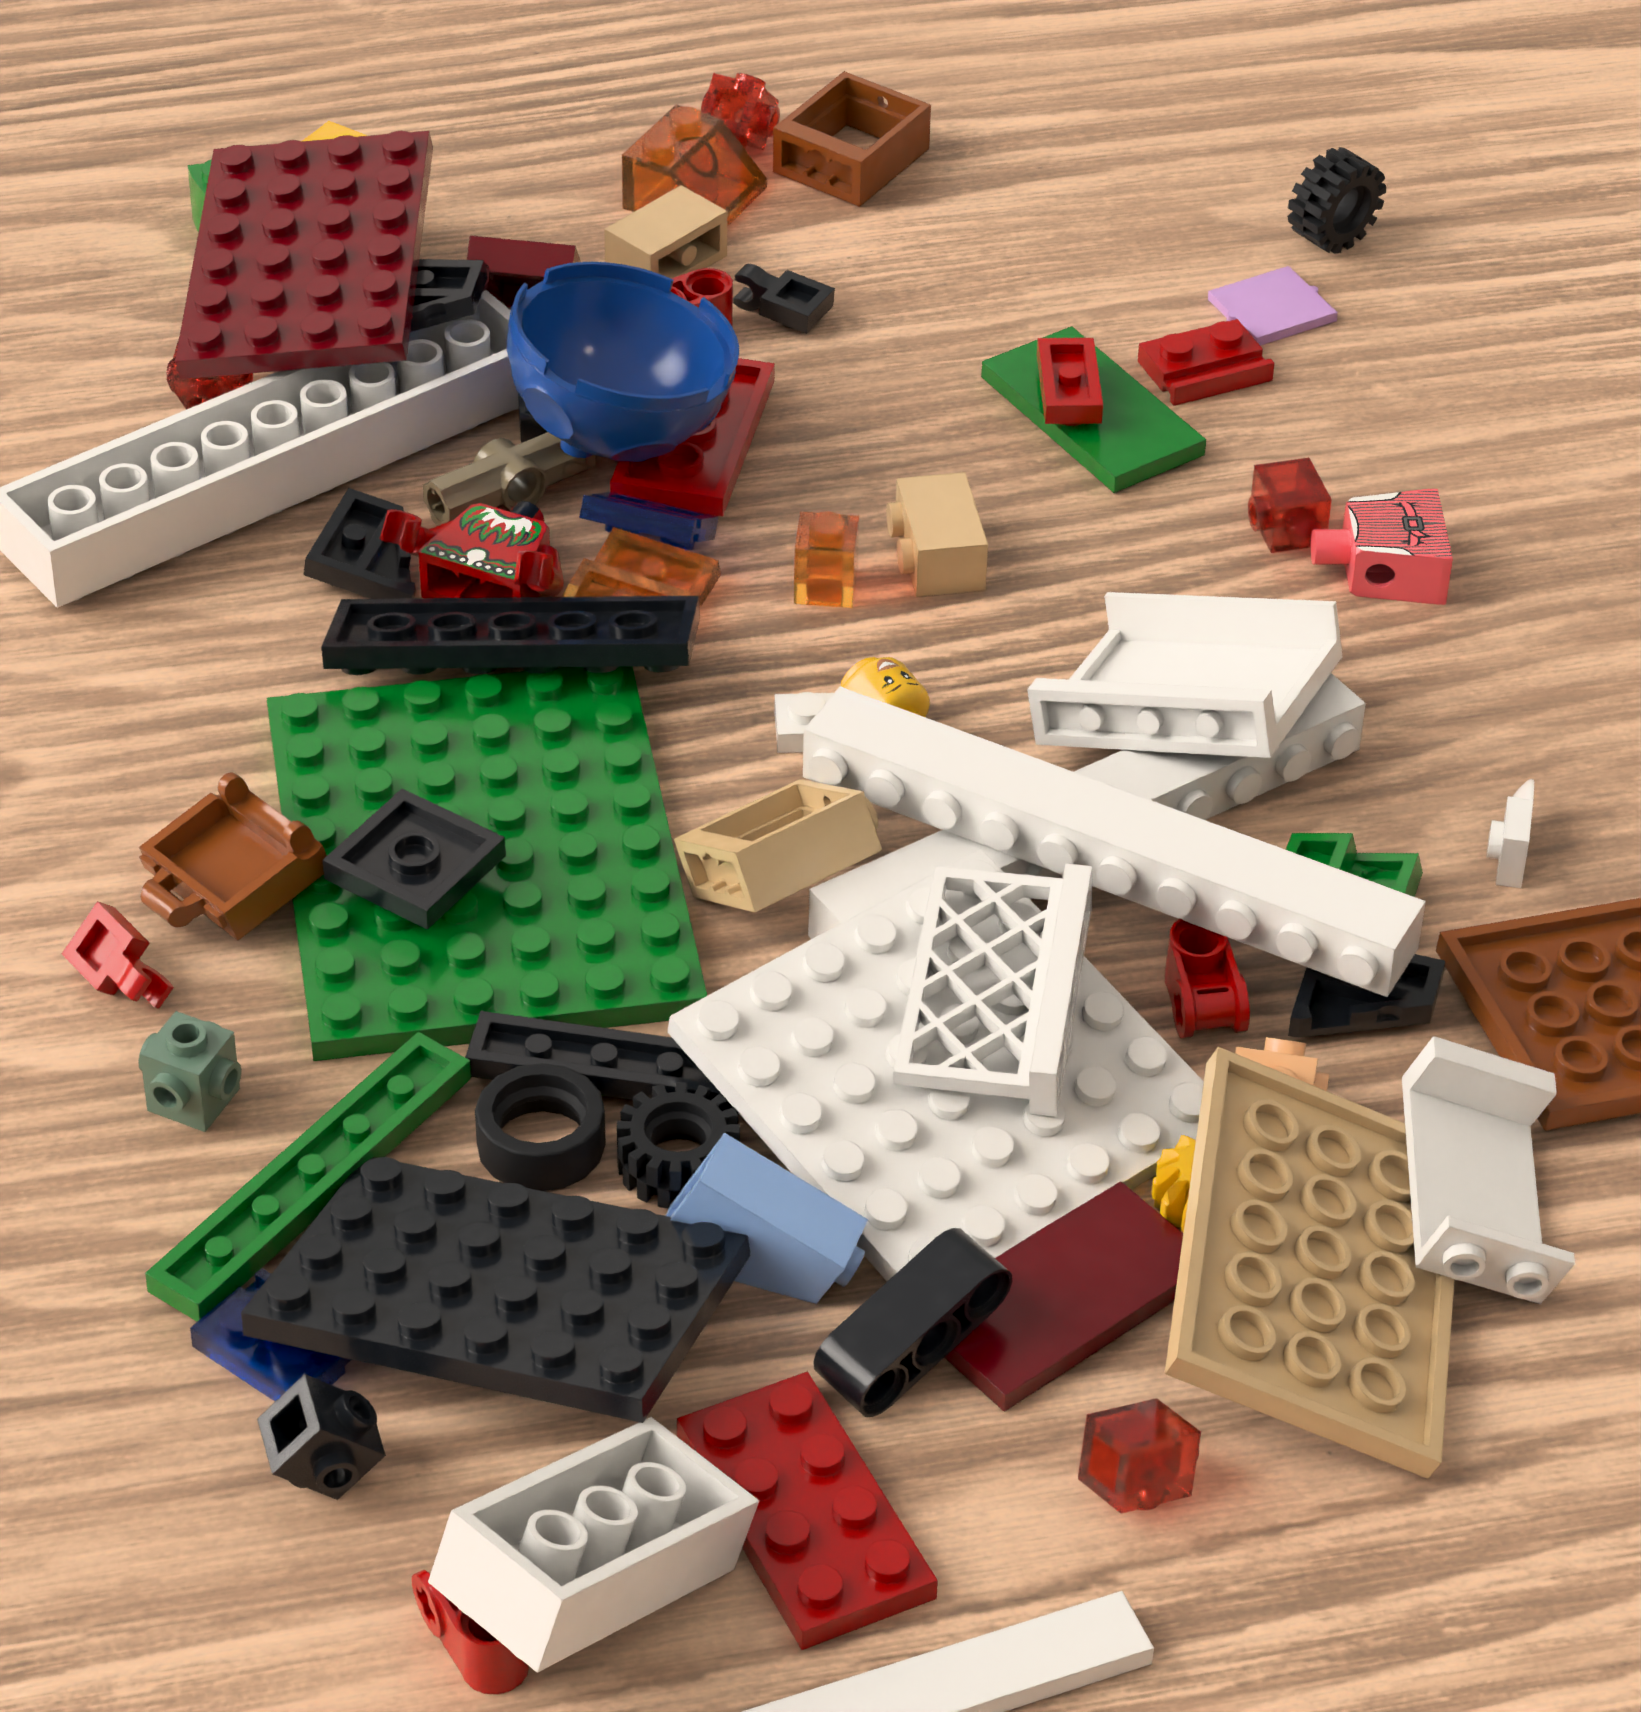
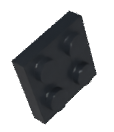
(414, 858)

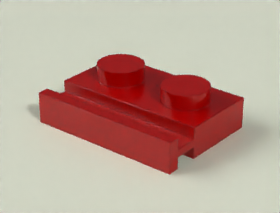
(1205, 362)

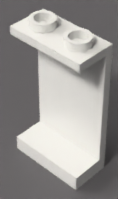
(1477, 1171)

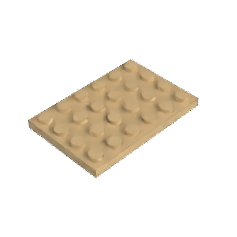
(1306, 1271)

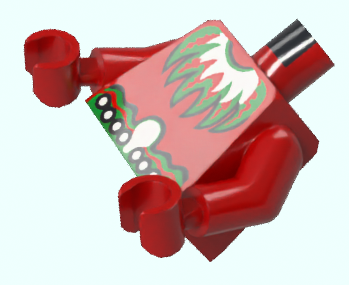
(481, 552)

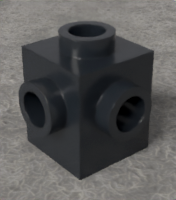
(321, 1437)

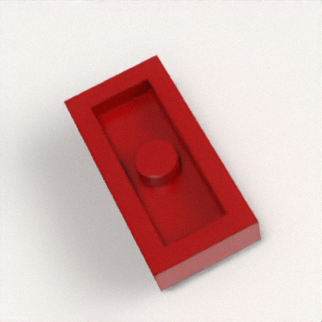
(1069, 381)

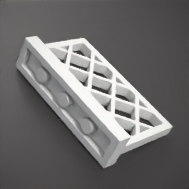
(1049, 1003)

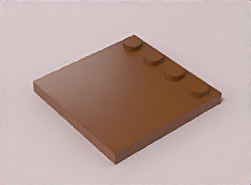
(1562, 1000)

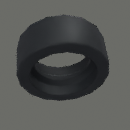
(534, 1090)

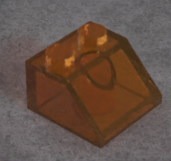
(694, 153)

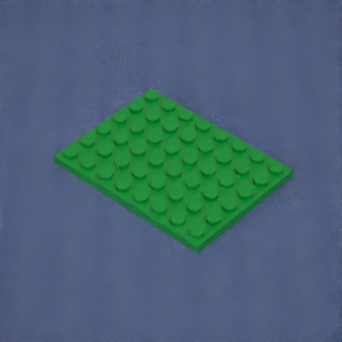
(564, 929)

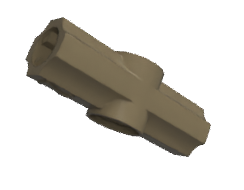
(502, 476)

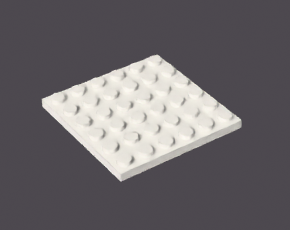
(812, 1060)

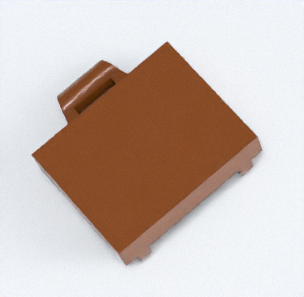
(229, 861)

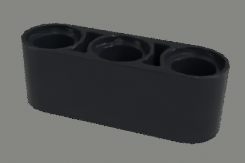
(912, 1322)

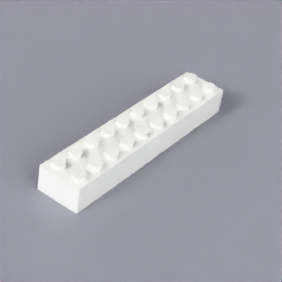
(250, 456)

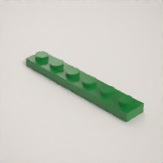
(305, 1177)

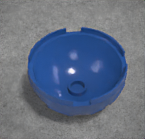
(618, 360)

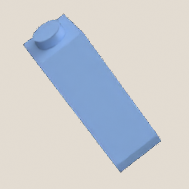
(794, 1231)

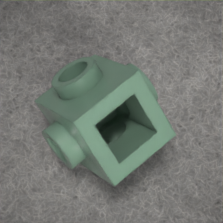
(190, 1070)

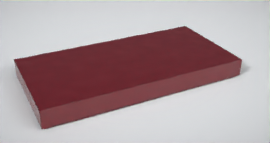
(1072, 1294)

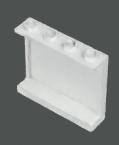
(1192, 676)

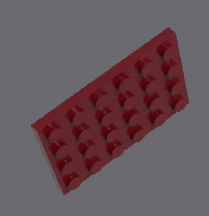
(306, 255)

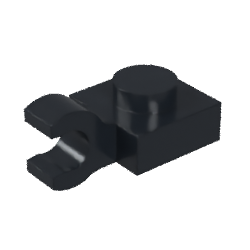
(788, 300)

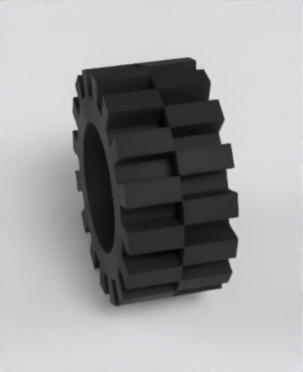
(1336, 200)
(665, 1119)

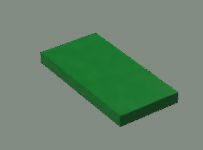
(1137, 430)

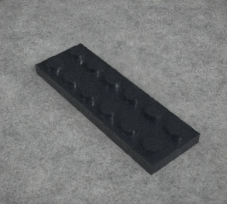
(512, 634)

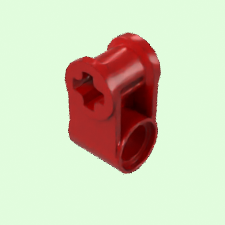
(1204, 981)
(477, 1654)

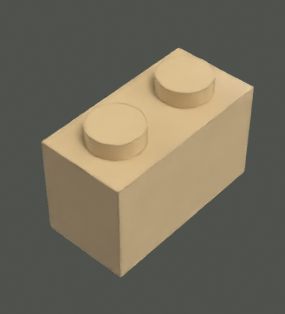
(670, 235)
(938, 534)

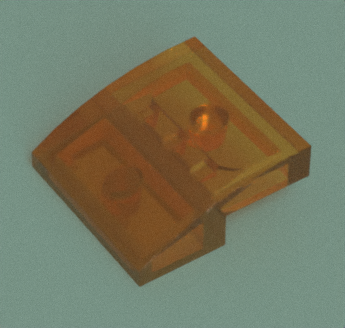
(643, 567)

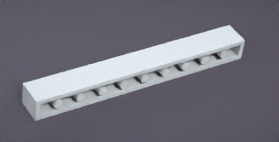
(1184, 781)
(1132, 843)

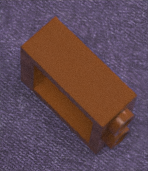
(812, 156)

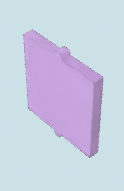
(1273, 305)

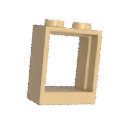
(779, 844)

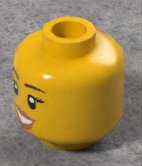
(888, 682)

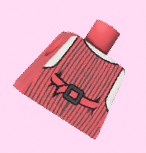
(1391, 547)

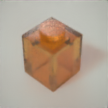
(826, 559)

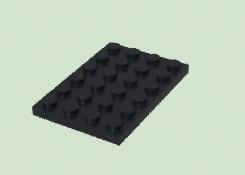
(499, 1287)

